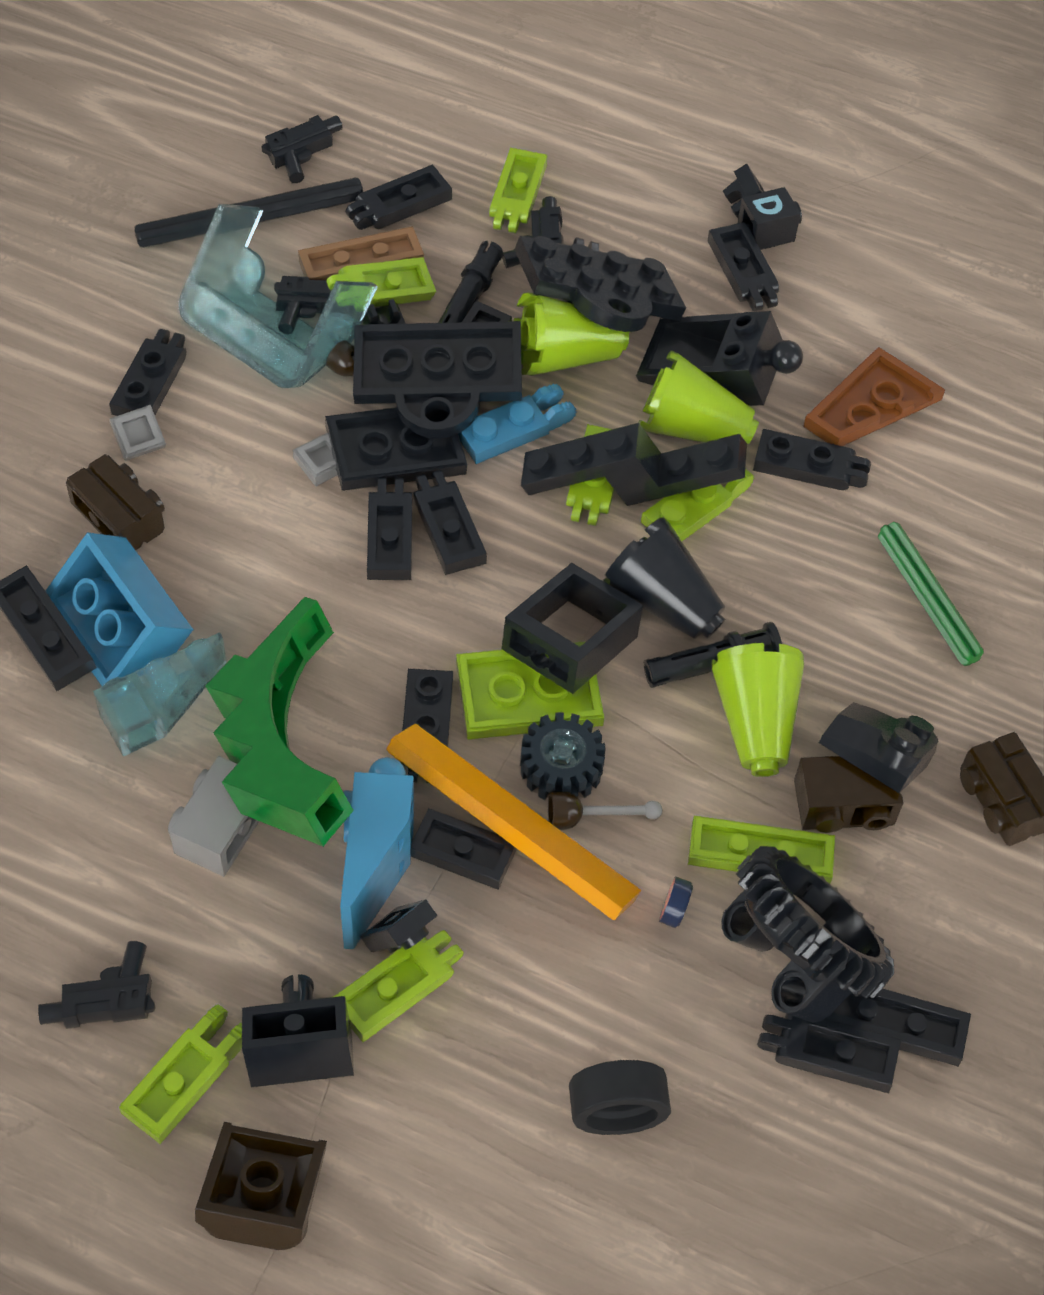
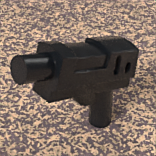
(295, 145)
(545, 223)
(299, 299)
(117, 997)

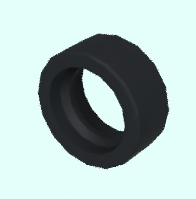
(619, 1097)

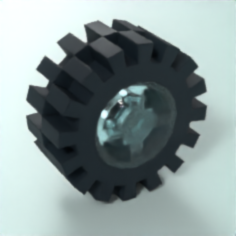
(566, 742)

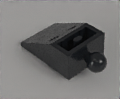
(732, 349)

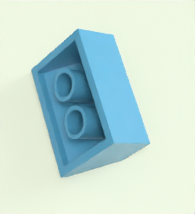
(116, 607)

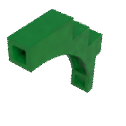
(256, 701)

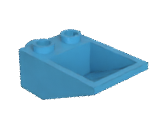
(377, 843)

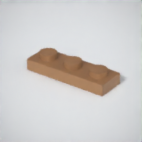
(328, 259)

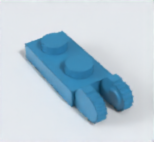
(516, 423)

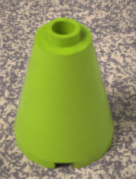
(561, 337)
(695, 406)
(760, 702)

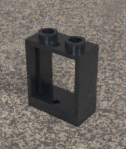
(568, 663)

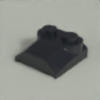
(882, 745)

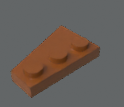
(871, 398)

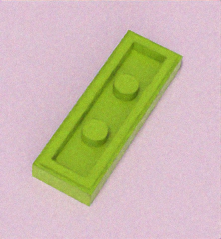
(728, 843)

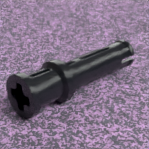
(699, 659)

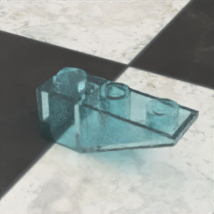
(154, 698)

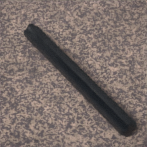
(273, 207)

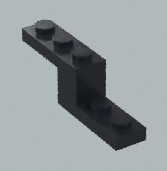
(634, 464)

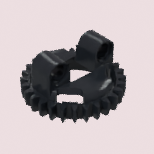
(825, 959)

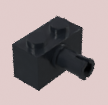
(297, 1037)

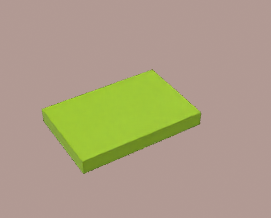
(507, 696)

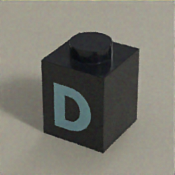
(771, 217)

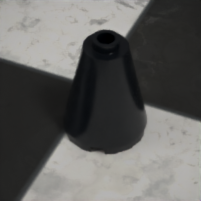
(667, 581)

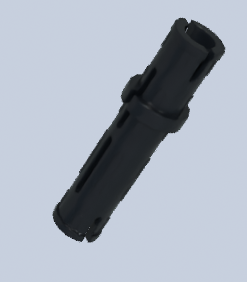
(475, 281)

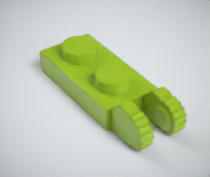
(696, 508)
(182, 1076)

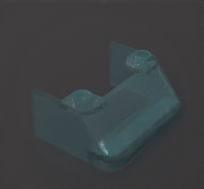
(226, 305)

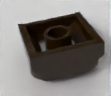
(260, 1187)

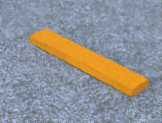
(514, 821)

